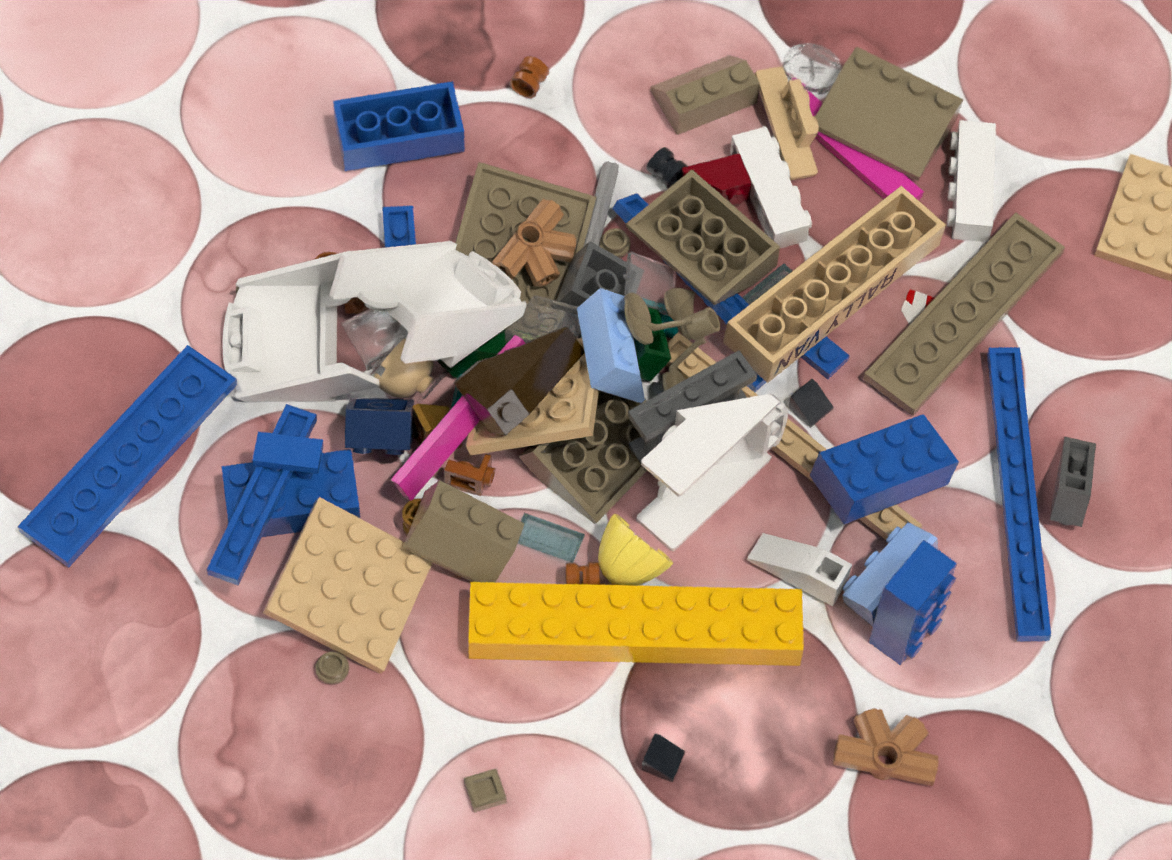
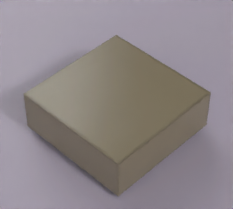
(485, 790)

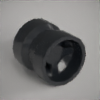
(666, 167)

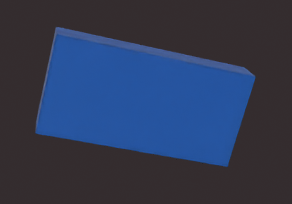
(288, 452)

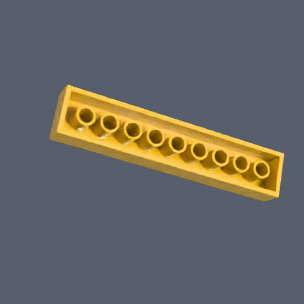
(635, 624)

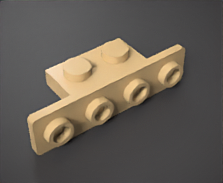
(790, 120)

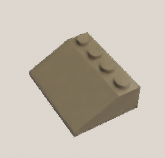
(888, 113)
(705, 239)
(592, 469)

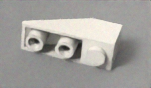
(802, 566)

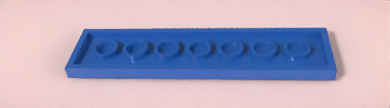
(127, 456)

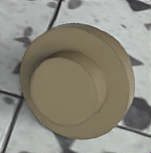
(615, 242)
(332, 668)

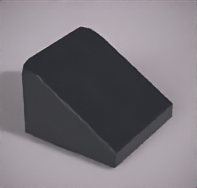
(810, 403)
(662, 758)

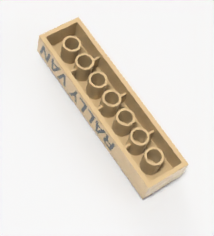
(834, 283)

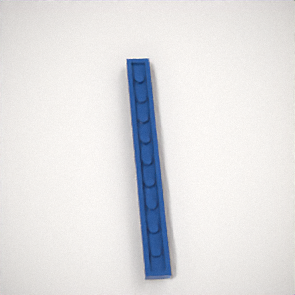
(1018, 495)

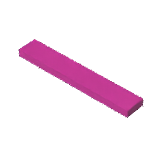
(875, 174)
(440, 443)

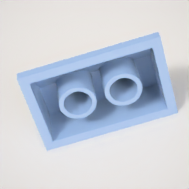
(609, 346)
(864, 592)

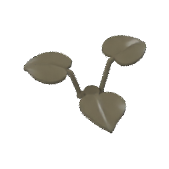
(680, 308)

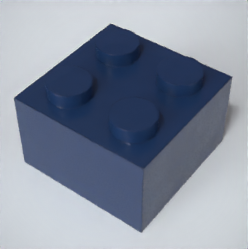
(379, 425)

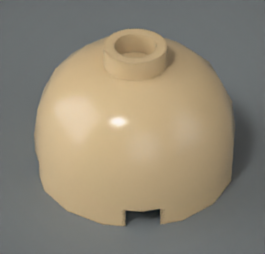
(403, 378)

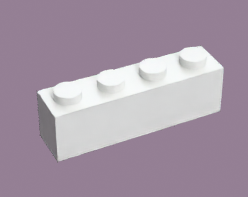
(973, 181)
(771, 189)

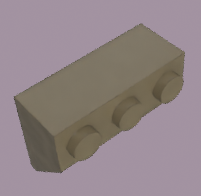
(707, 93)
(463, 534)

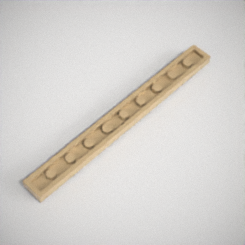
(795, 445)

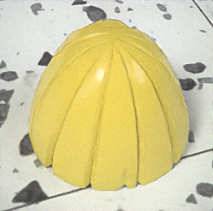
(627, 557)

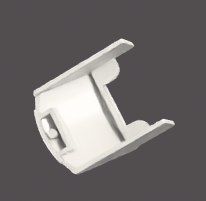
(436, 293)
(285, 336)
(708, 461)

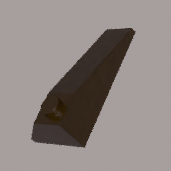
(515, 382)

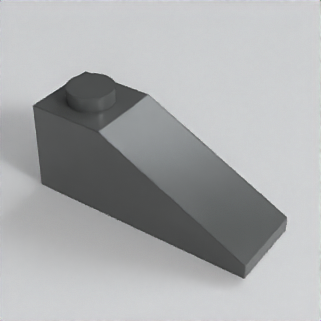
(1073, 482)

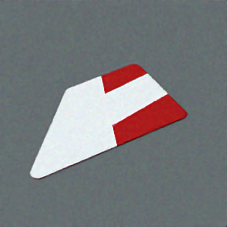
(915, 304)

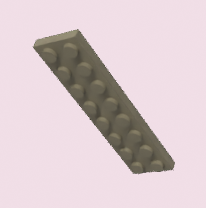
(963, 314)

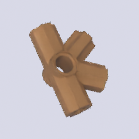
(545, 246)
(896, 744)

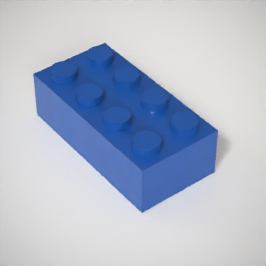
(399, 126)
(883, 468)
(333, 483)
(913, 603)

